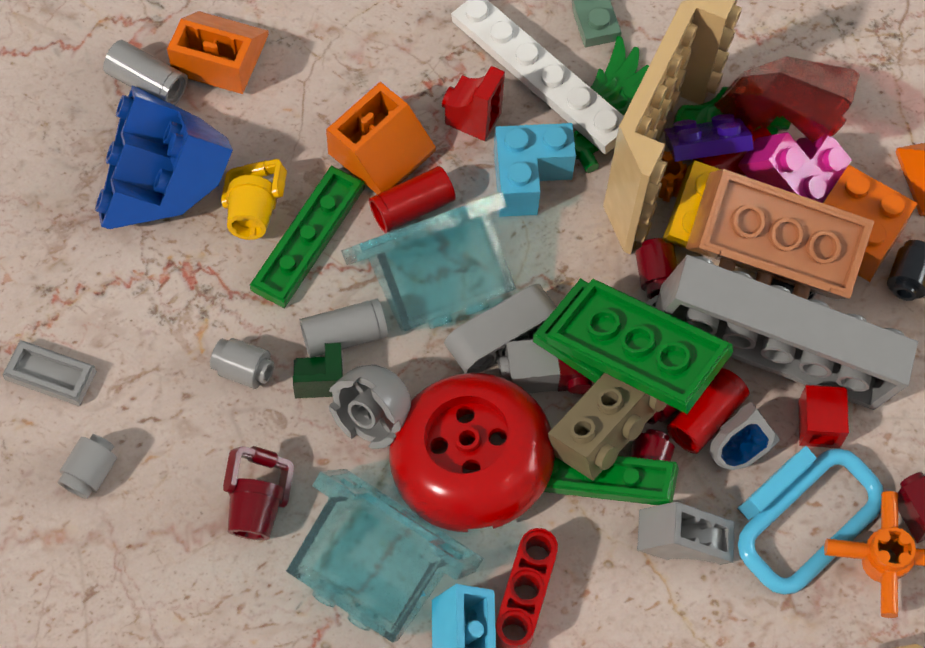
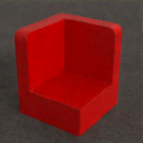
(823, 416)

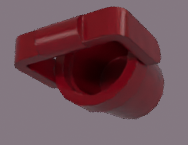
(254, 501)

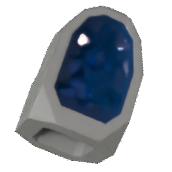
(743, 439)

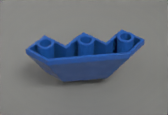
(158, 162)

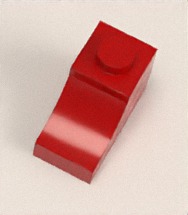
(475, 103)

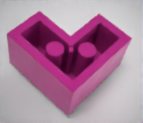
(797, 165)

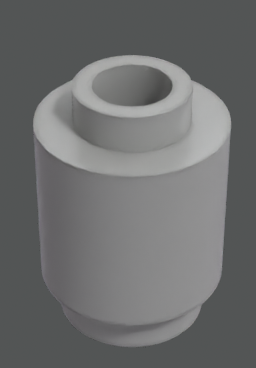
(242, 362)
(87, 466)

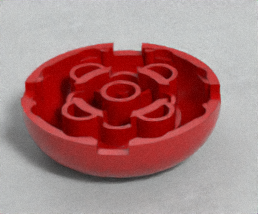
(509, 473)

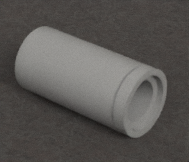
(144, 71)
(345, 325)

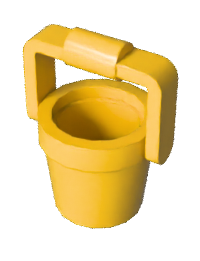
(252, 197)

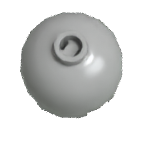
(370, 404)

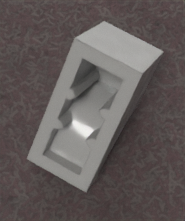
(685, 533)

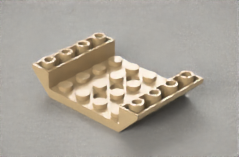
(684, 66)

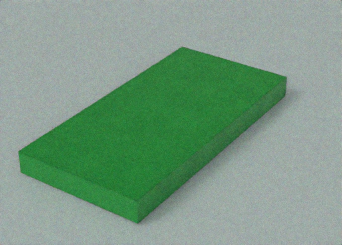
(640, 345)

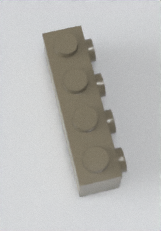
(602, 425)

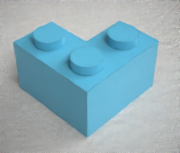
(528, 156)

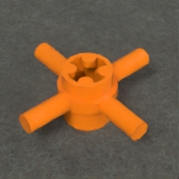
(876, 562)

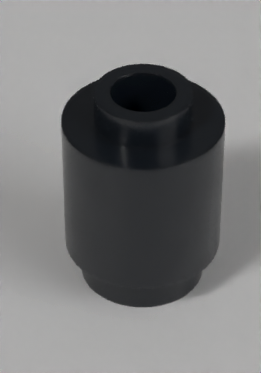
(908, 271)

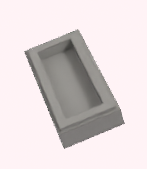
(49, 373)

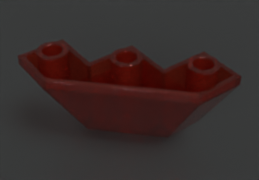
(801, 90)

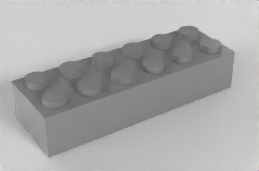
(789, 332)

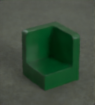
(317, 374)

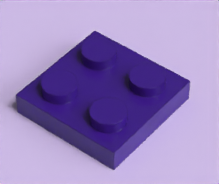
(720, 137)

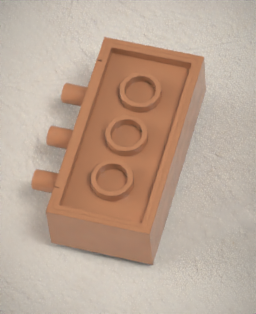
(779, 235)

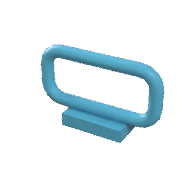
(781, 492)

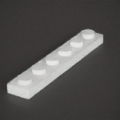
(540, 72)

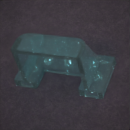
(439, 264)
(375, 556)

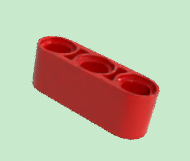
(526, 572)

